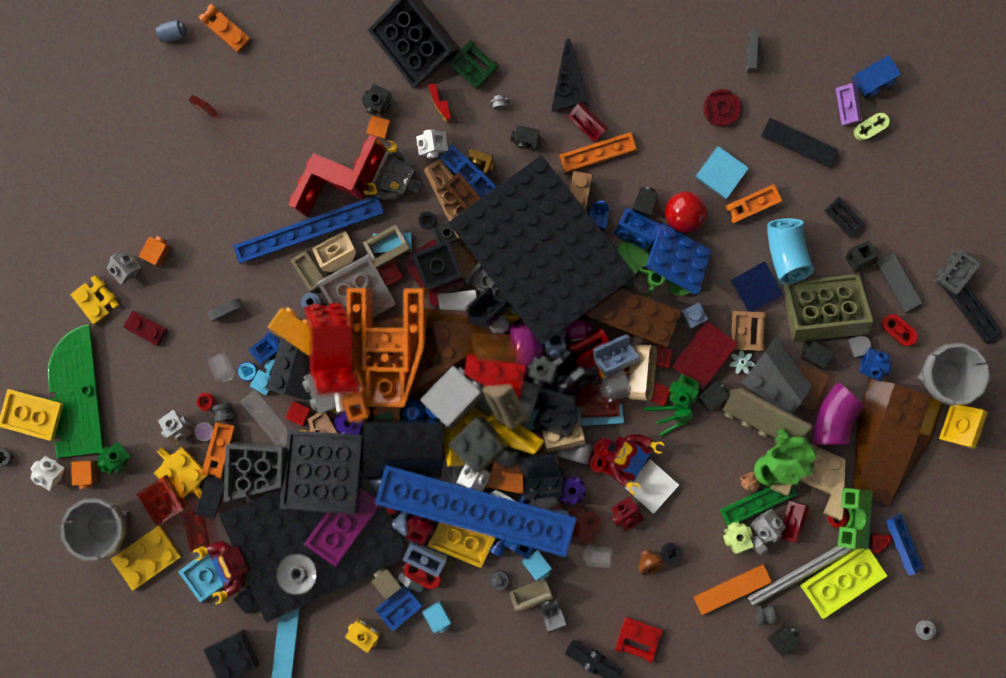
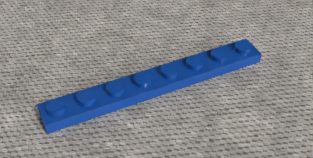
(308, 229)

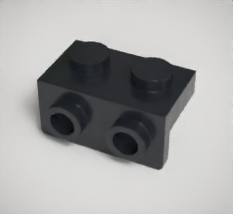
(486, 309)

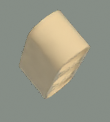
(643, 373)

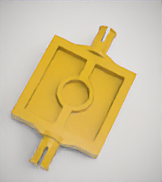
(182, 470)

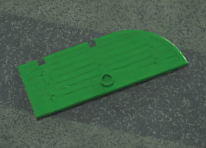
(75, 384)

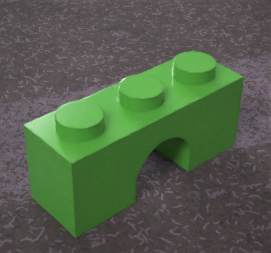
(856, 532)

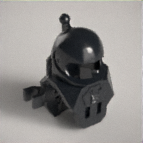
(573, 380)

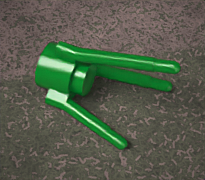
(682, 415)

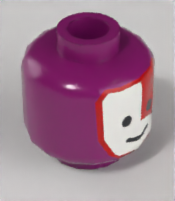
(578, 330)

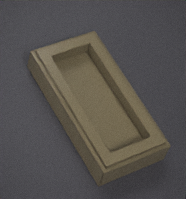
(307, 270)

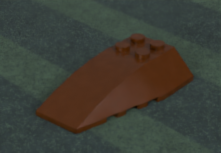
(891, 437)

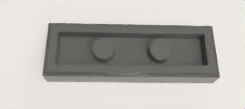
(898, 282)

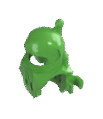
(786, 461)

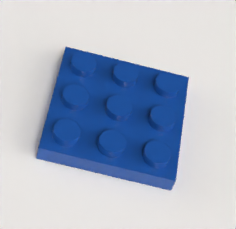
(678, 258)

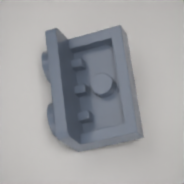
(615, 355)

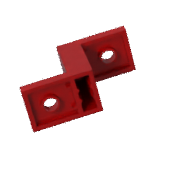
(324, 171)
(330, 349)

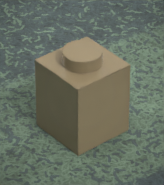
(386, 582)

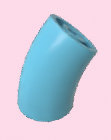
(789, 250)

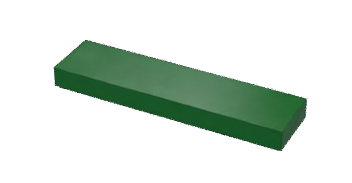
(754, 504)

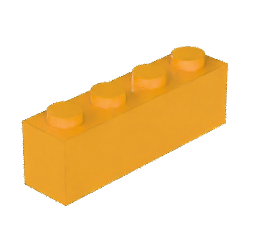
(291, 329)

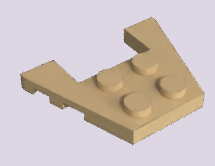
(827, 477)

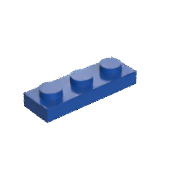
(904, 544)

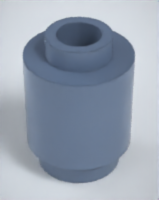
(171, 31)
(307, 297)

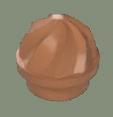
(749, 482)

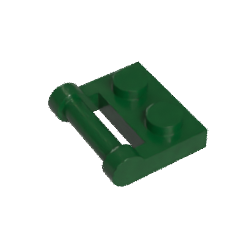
(470, 69)

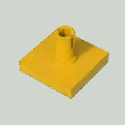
(963, 425)

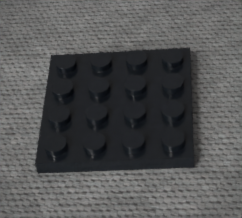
(322, 472)

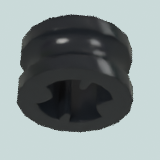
(426, 214)

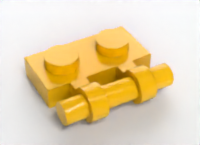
(90, 303)

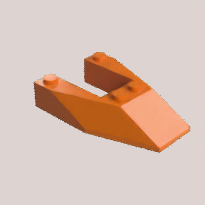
(387, 357)

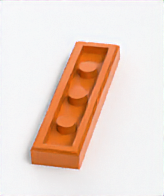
(598, 152)
(732, 589)

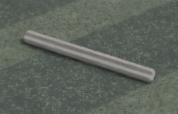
(798, 575)

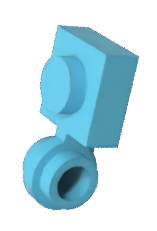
(262, 379)

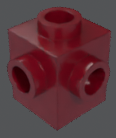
(626, 514)
(420, 529)

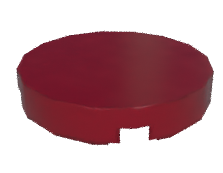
(722, 108)

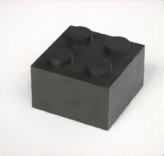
(478, 445)

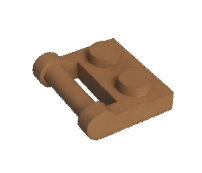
(742, 330)

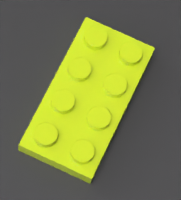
(843, 581)

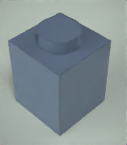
(693, 316)

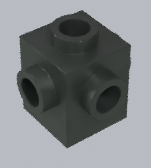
(377, 94)
(549, 373)

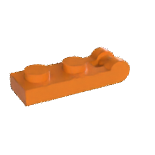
(225, 29)
(754, 203)
(221, 436)

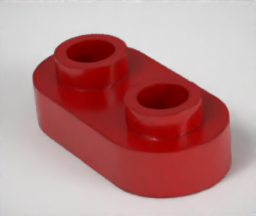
(899, 328)
(421, 577)

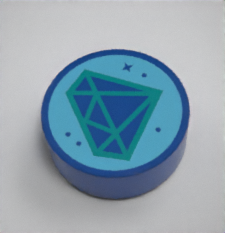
(247, 371)

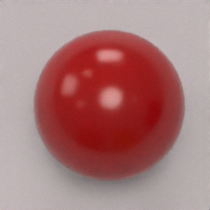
(686, 212)

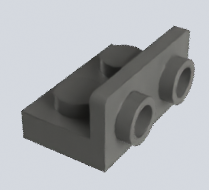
(957, 271)

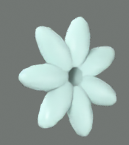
(737, 362)

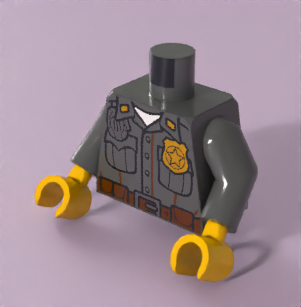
(395, 176)

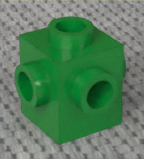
(684, 391)
(113, 458)

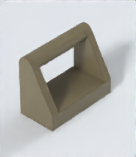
(392, 254)
(505, 405)
(530, 595)

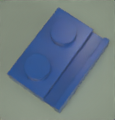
(398, 607)

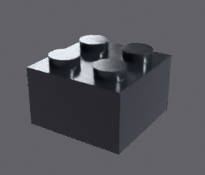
(437, 266)
(231, 656)

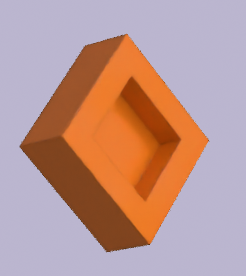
(378, 127)

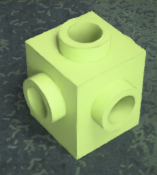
(743, 542)

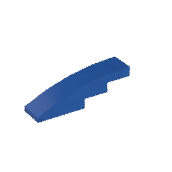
(460, 164)

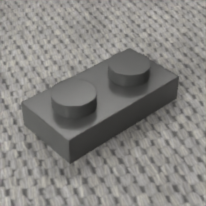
(752, 58)

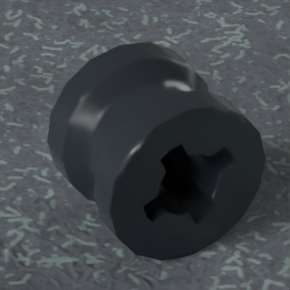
(668, 550)

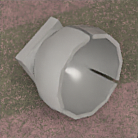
(953, 374)
(94, 528)

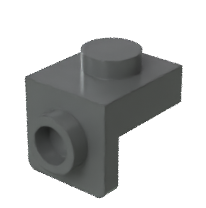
(552, 616)

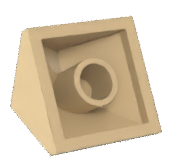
(335, 253)

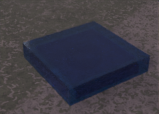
(756, 287)

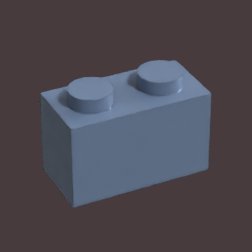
(425, 558)

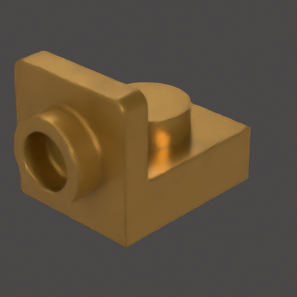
(479, 158)

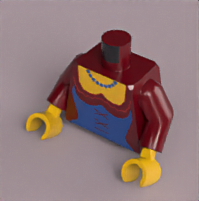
(628, 457)
(229, 566)

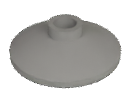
(286, 576)

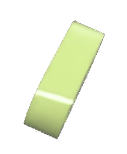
(869, 123)

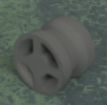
(223, 412)
(765, 615)

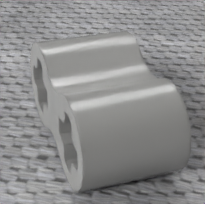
(577, 453)

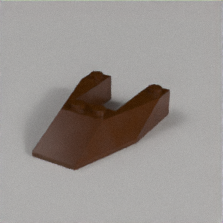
(445, 344)

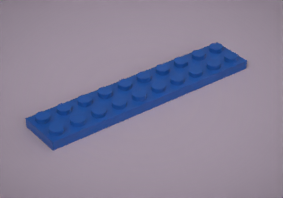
(475, 511)

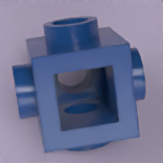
(875, 364)

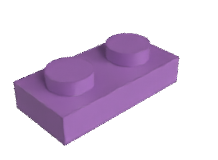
(848, 104)

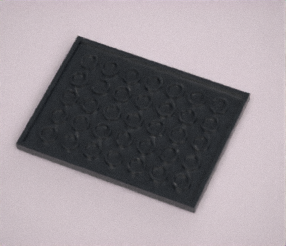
(542, 249)
(271, 534)

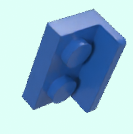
(636, 229)

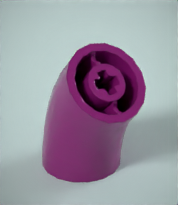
(525, 345)
(836, 417)

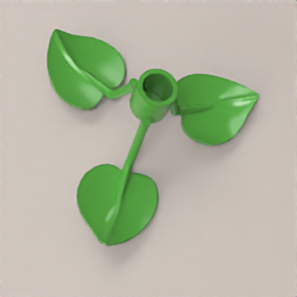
(637, 259)

